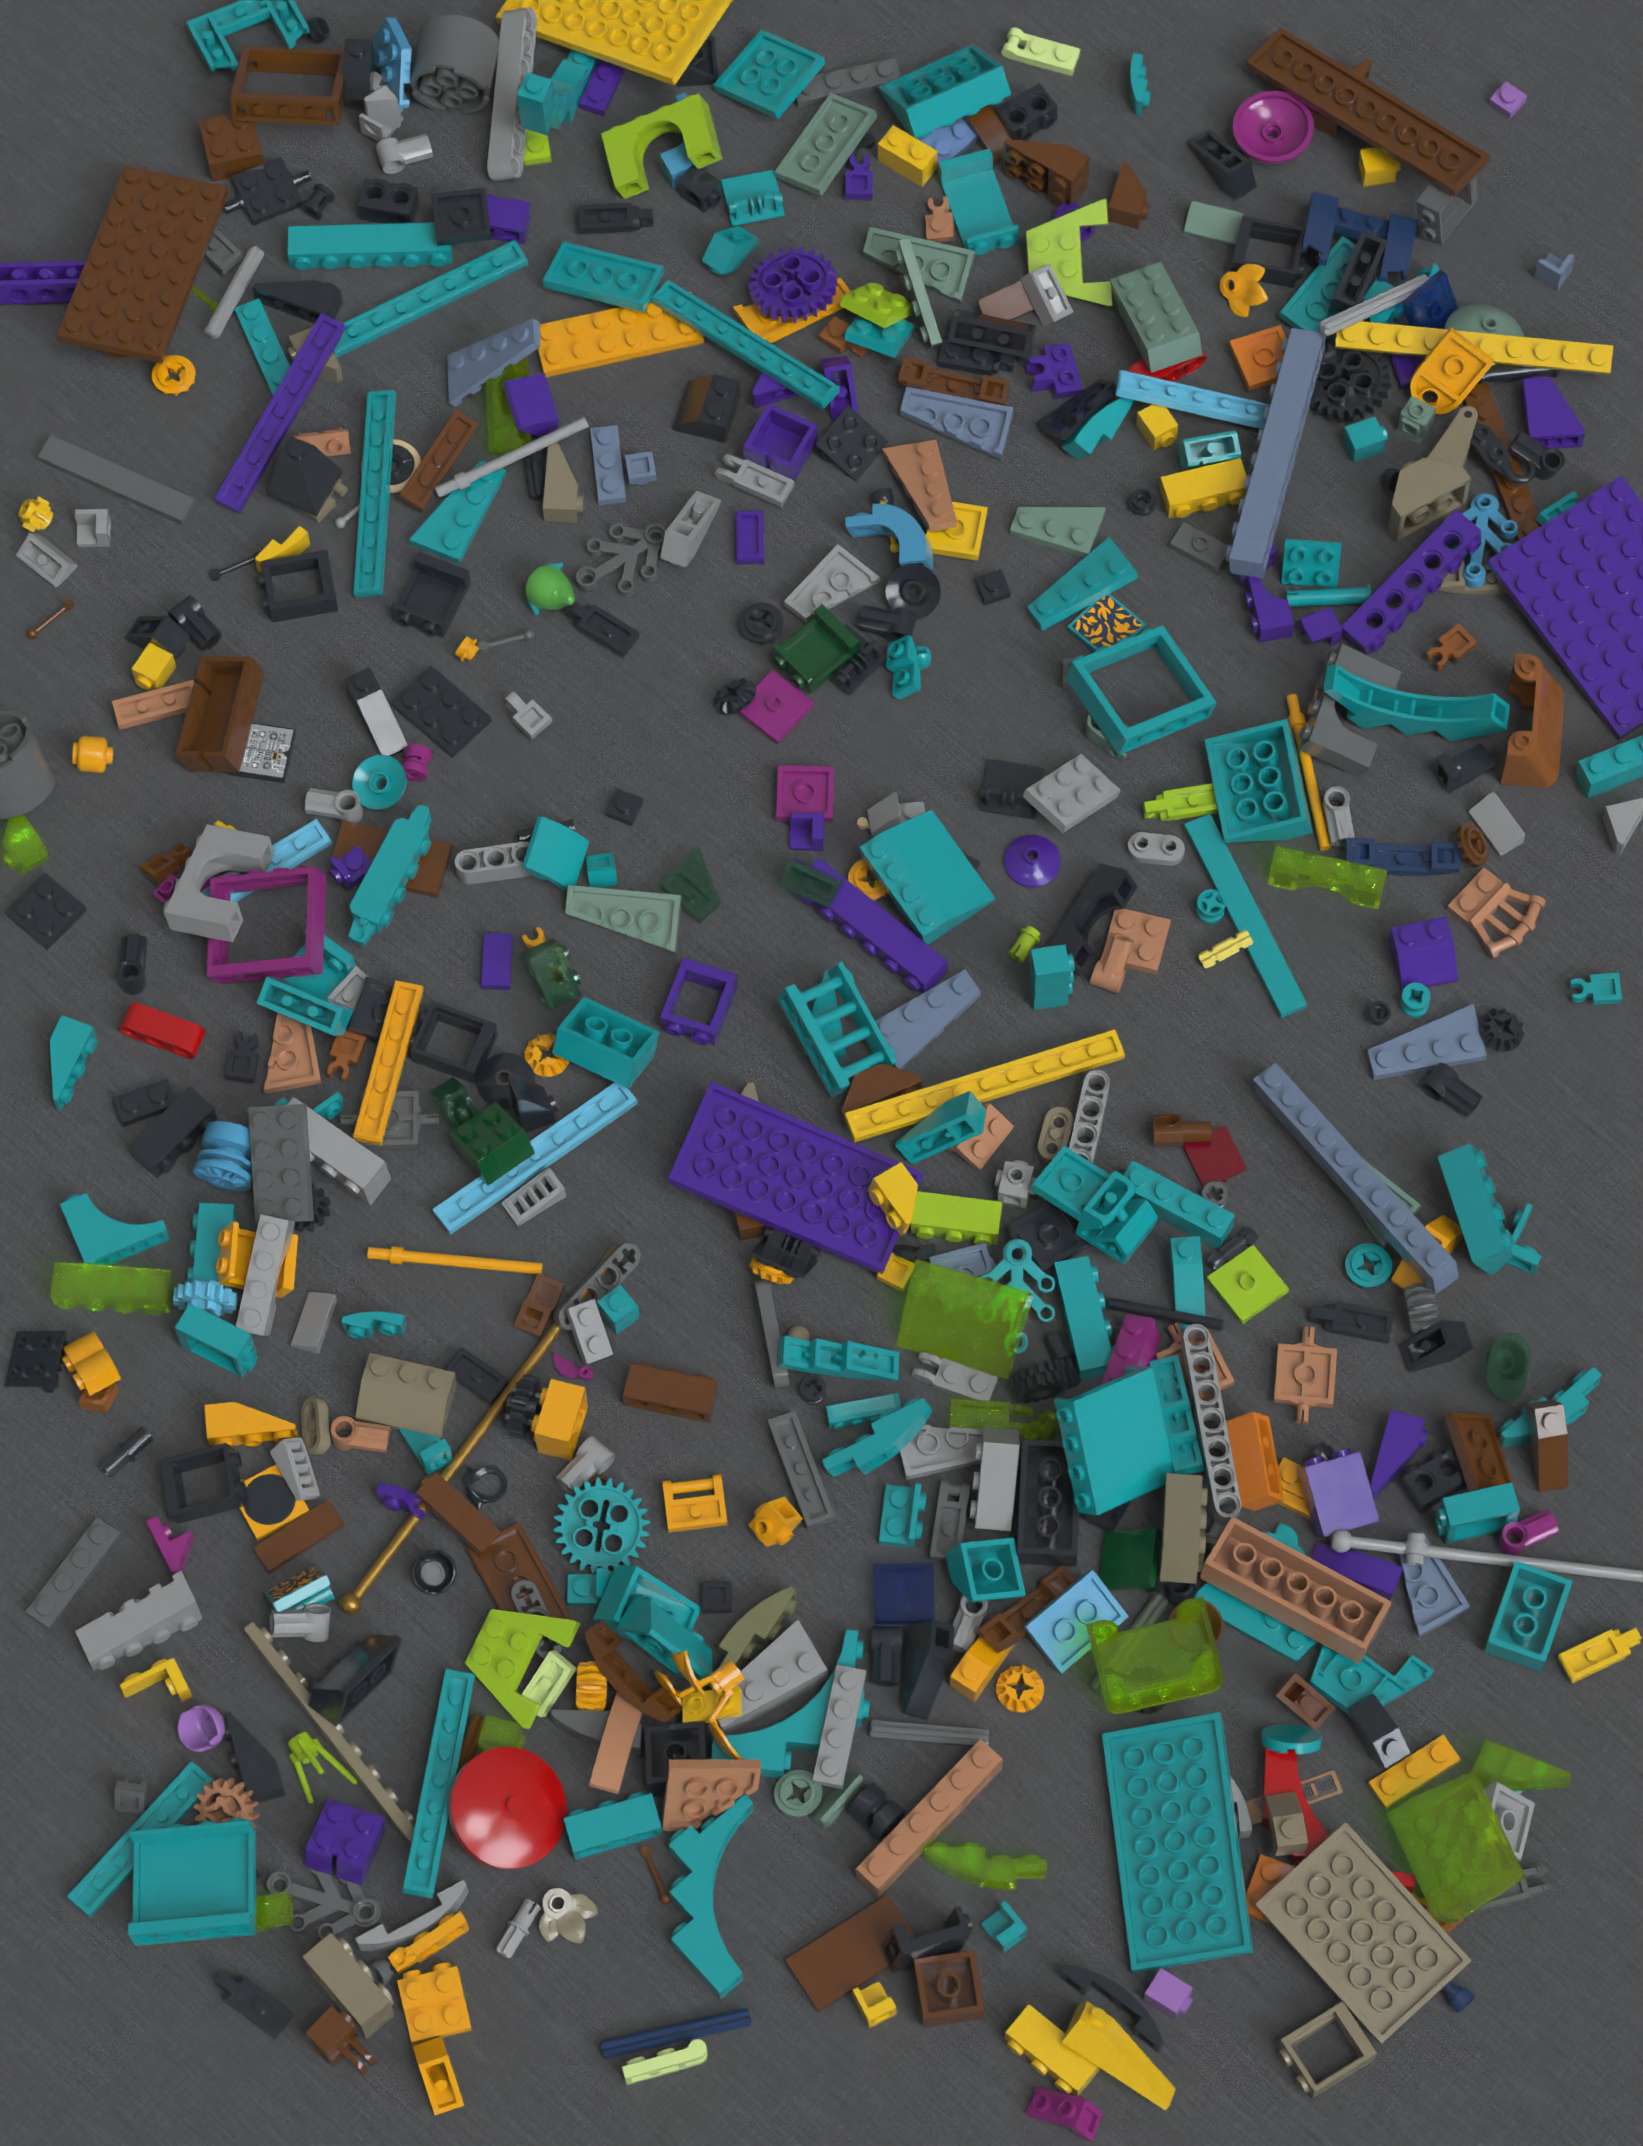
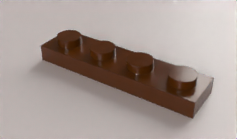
(438, 461)

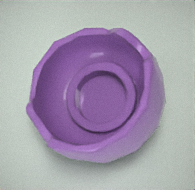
(201, 1728)

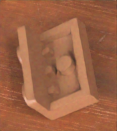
(981, 1147)

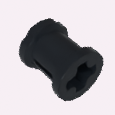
(317, 201)

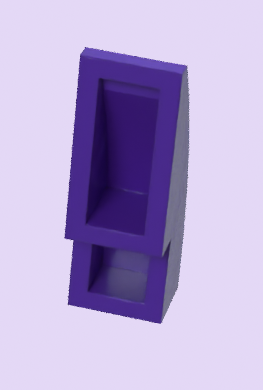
(1363, 1569)

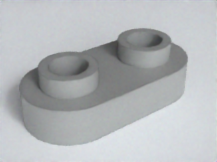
(1156, 850)

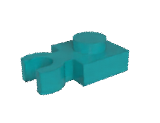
(1601, 989)

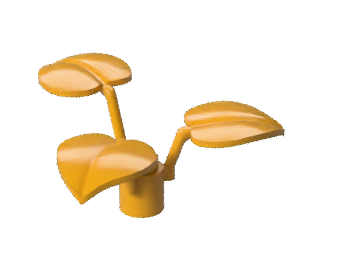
(720, 1681)

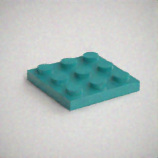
(769, 74)

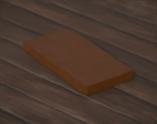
(369, 839)
(513, 1560)
(846, 1954)

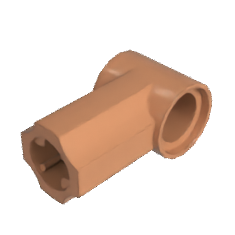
(1110, 969)
(363, 1436)

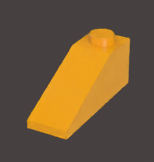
(977, 1669)

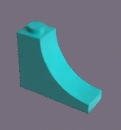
(105, 1239)

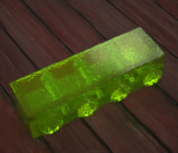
(112, 1288)

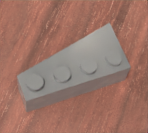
(140, 1623)
(777, 1676)

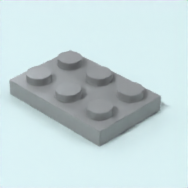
(1071, 793)

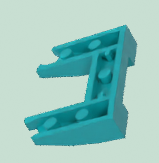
(209, 29)

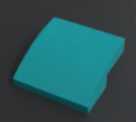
(555, 853)

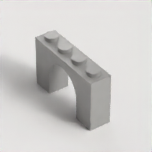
(215, 852)

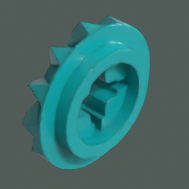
(1374, 1255)

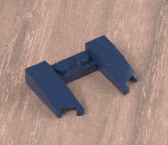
(1326, 218)

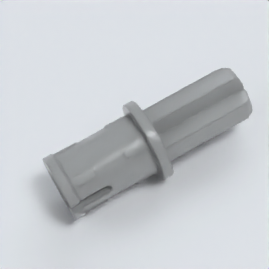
(517, 1928)

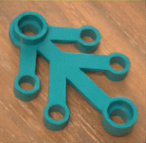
(1017, 1278)

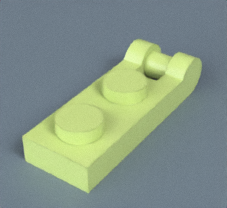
(1041, 52)
(665, 2062)

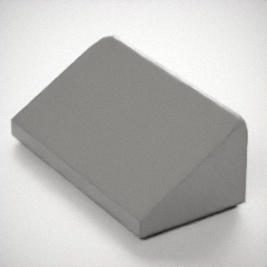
(383, 108)
(1046, 295)
(46, 559)
(1497, 824)
(314, 1321)

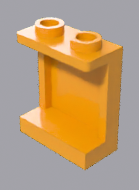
(236, 1255)

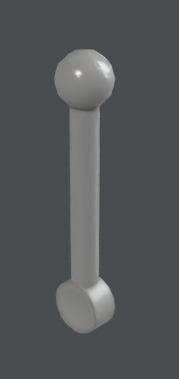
(341, 522)

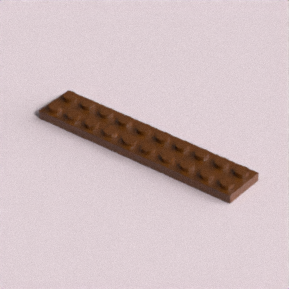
(1368, 111)

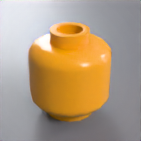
(92, 754)

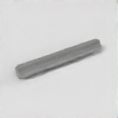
(234, 292)

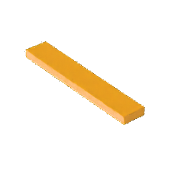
(388, 1063)

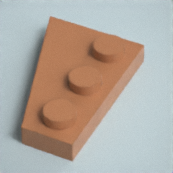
(292, 1057)

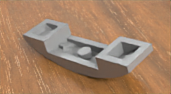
(380, 1940)

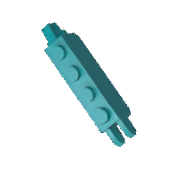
(389, 874)

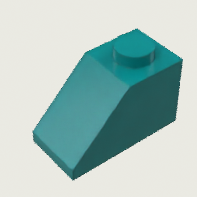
(729, 249)

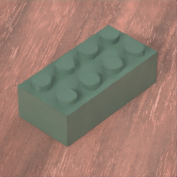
(1156, 317)

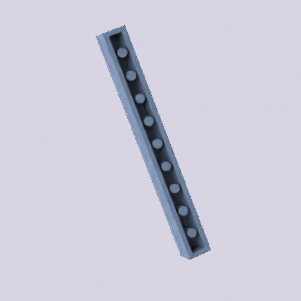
(1276, 453)
(1356, 1178)

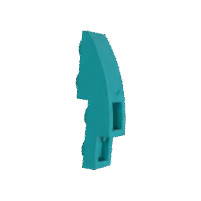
(1574, 1401)
(891, 1435)

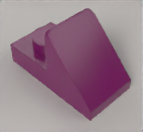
(173, 1551)

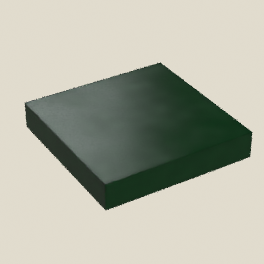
(1130, 1559)

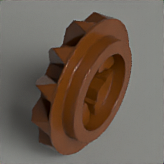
(1472, 844)

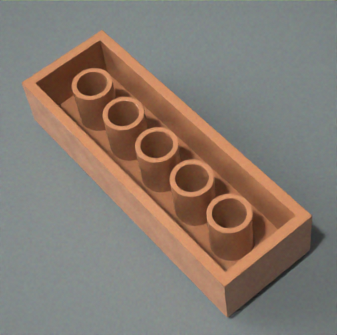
(1295, 1590)

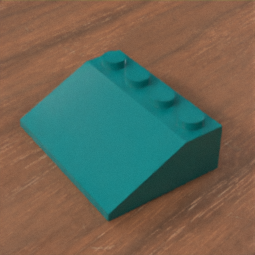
(946, 90)
(1259, 784)
(926, 875)

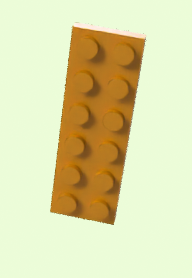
(610, 338)

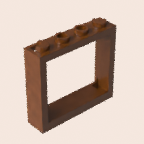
(288, 107)

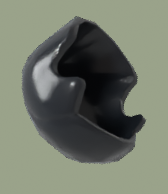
(434, 1572)

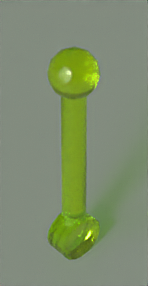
(212, 304)

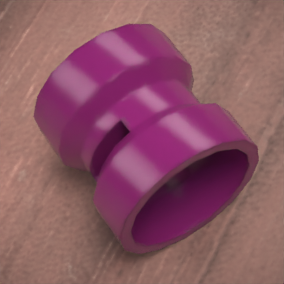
(416, 762)

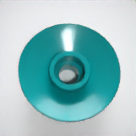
(371, 774)

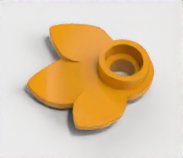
(1246, 290)

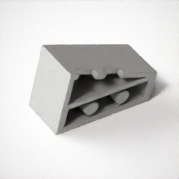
(995, 1479)

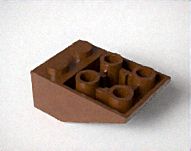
(1047, 168)

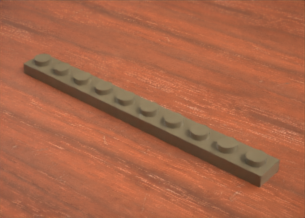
(347, 1751)

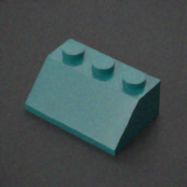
(663, 1635)

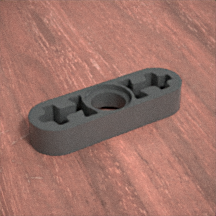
(535, 1598)

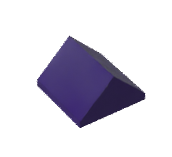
(532, 405)

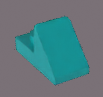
(587, 1588)

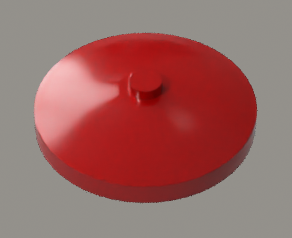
(507, 1808)

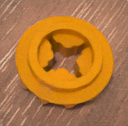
(175, 364)
(858, 874)
(549, 1066)
(770, 1273)
(1029, 1698)

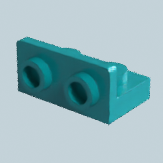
(900, 1516)

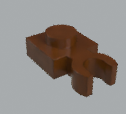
(164, 864)

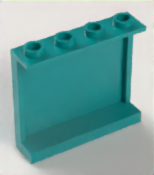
(1115, 1441)
(193, 1882)

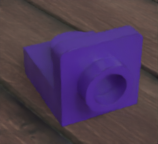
(350, 868)

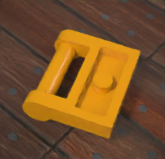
(695, 1511)

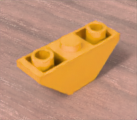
(1446, 1233)

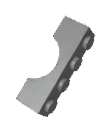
(267, 1256)

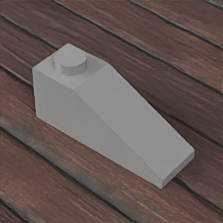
(689, 529)

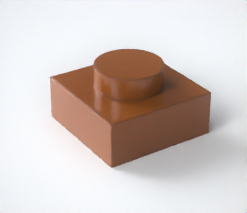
(99, 1401)

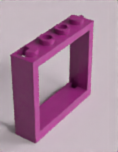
(256, 880)

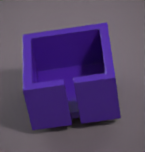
(781, 441)
(346, 1834)

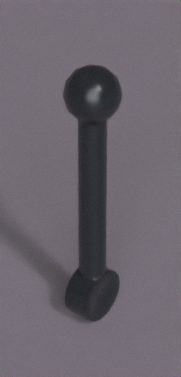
(215, 574)

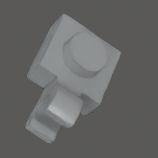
(528, 717)

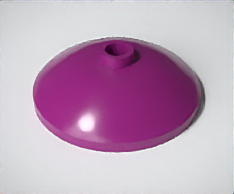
(1275, 115)

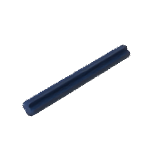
(675, 2033)

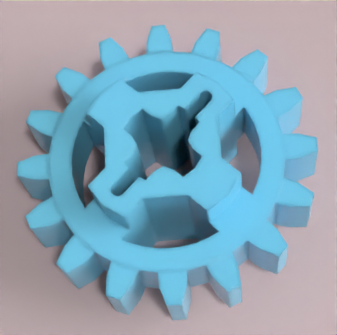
(206, 1296)

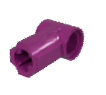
(1528, 1531)

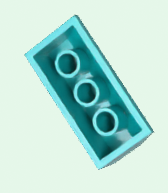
(1476, 1208)

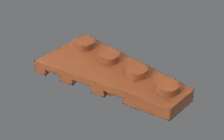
(924, 481)

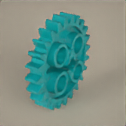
(574, 1521)

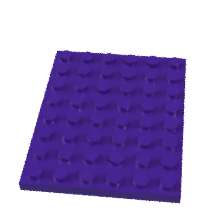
(1585, 597)

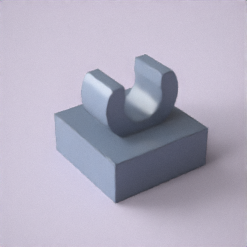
(640, 468)

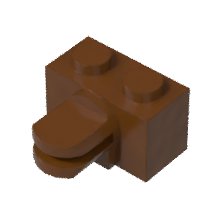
(335, 2037)

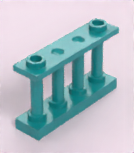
(810, 1035)

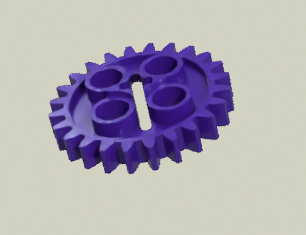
(793, 284)

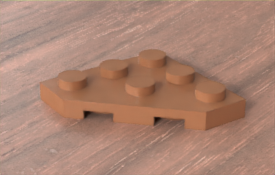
(705, 1788)

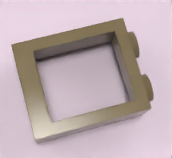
(1352, 2033)

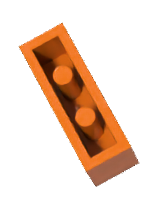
(1255, 1461)

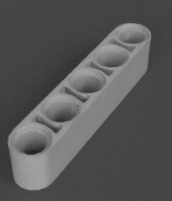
(1087, 1125)

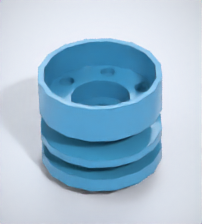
(225, 1157)

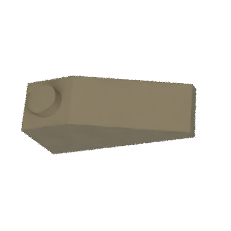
(561, 491)

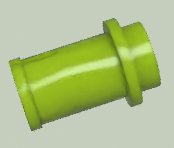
(1024, 943)

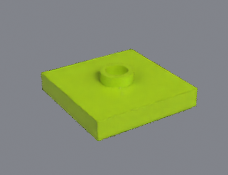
(1247, 1284)

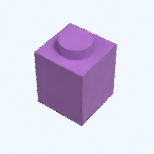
(1169, 1994)

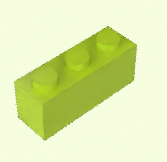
(956, 1218)

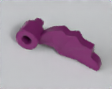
(568, 1369)

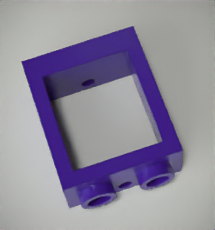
(706, 976)

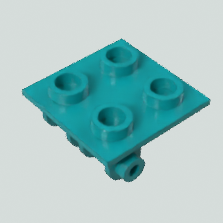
(753, 198)
(1311, 563)

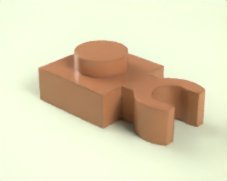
(940, 224)

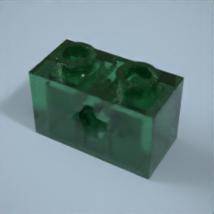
(541, 963)

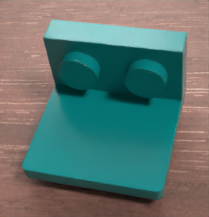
(336, 966)

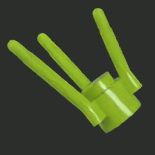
(305, 1750)

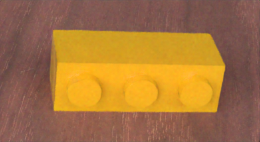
(1203, 488)
(1041, 2043)

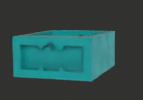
(216, 1341)
(1477, 1513)

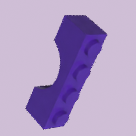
(1271, 614)

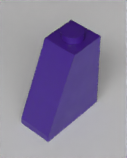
(1548, 415)

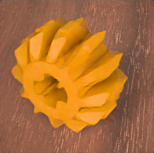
(590, 1687)

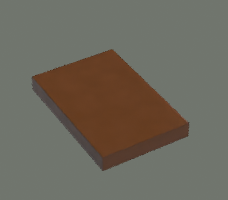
(1478, 1450)

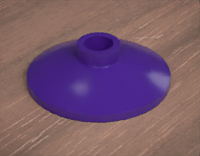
(1032, 872)

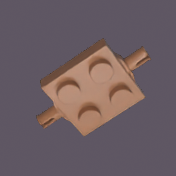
(1305, 1375)
(1224, 1376)

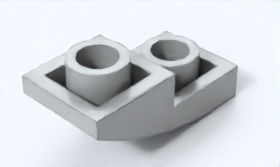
(1241, 1813)

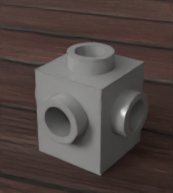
(1015, 1183)

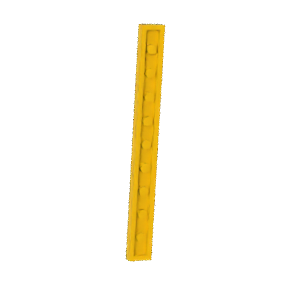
(1502, 348)
(986, 1084)

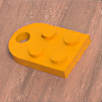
(1450, 371)

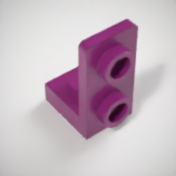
(1065, 2111)

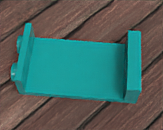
(977, 202)

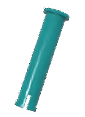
(1328, 597)

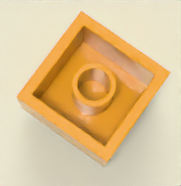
(560, 1419)

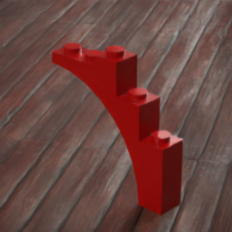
(1282, 1776)

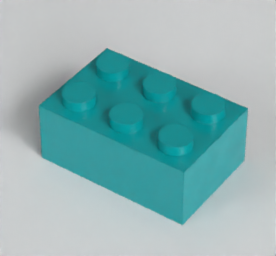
(606, 1042)
(1528, 1616)

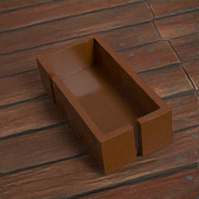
(219, 725)

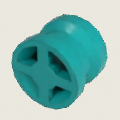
(1209, 900)
(1412, 1006)

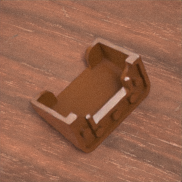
(1535, 754)

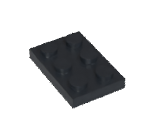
(441, 711)

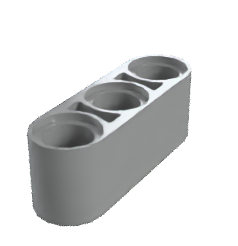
(483, 856)

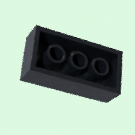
(1046, 1506)

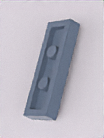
(608, 465)

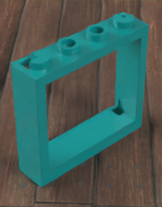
(1130, 738)

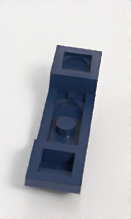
(1405, 859)

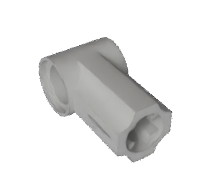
(396, 154)
(332, 804)
(1338, 818)
(590, 1460)
(309, 1623)
(966, 1626)

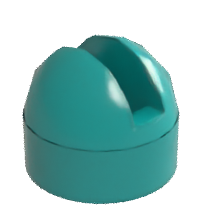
(923, 658)

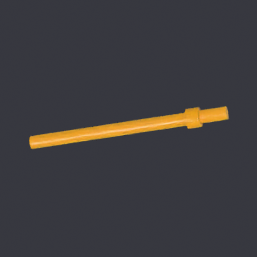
(1296, 722)
(398, 1255)

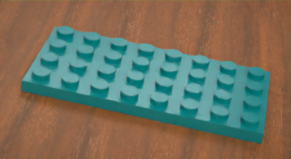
(1177, 1843)

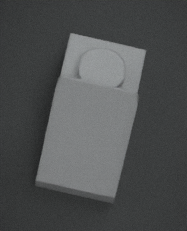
(891, 813)

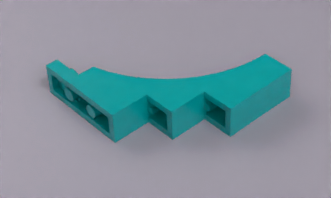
(550, 101)

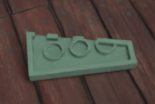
(941, 265)
(915, 283)
(632, 913)

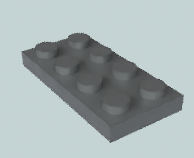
(281, 1162)

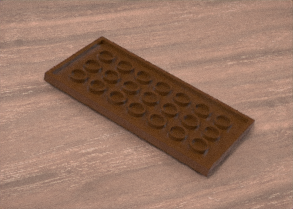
(142, 264)

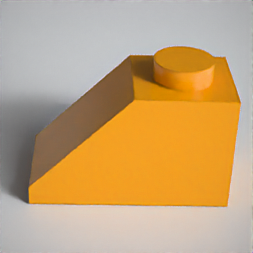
(438, 2075)

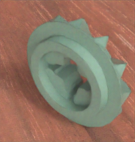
(803, 1781)

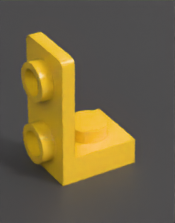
(160, 1670)
(699, 1707)

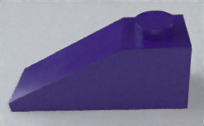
(1398, 1448)

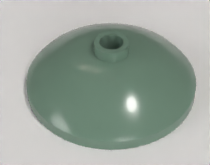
(1483, 319)

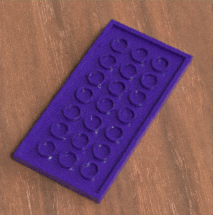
(787, 1176)

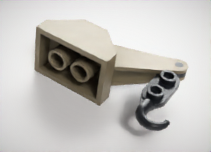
(1439, 483)

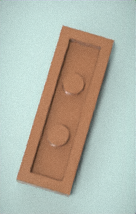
(153, 705)

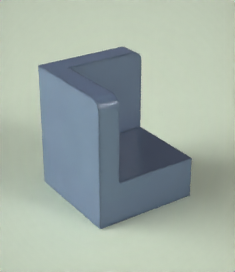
(1553, 270)

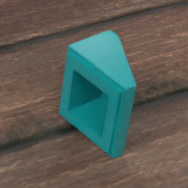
(601, 870)

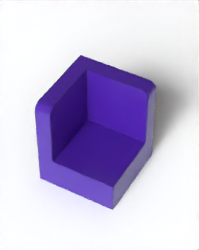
(1321, 626)
(807, 831)

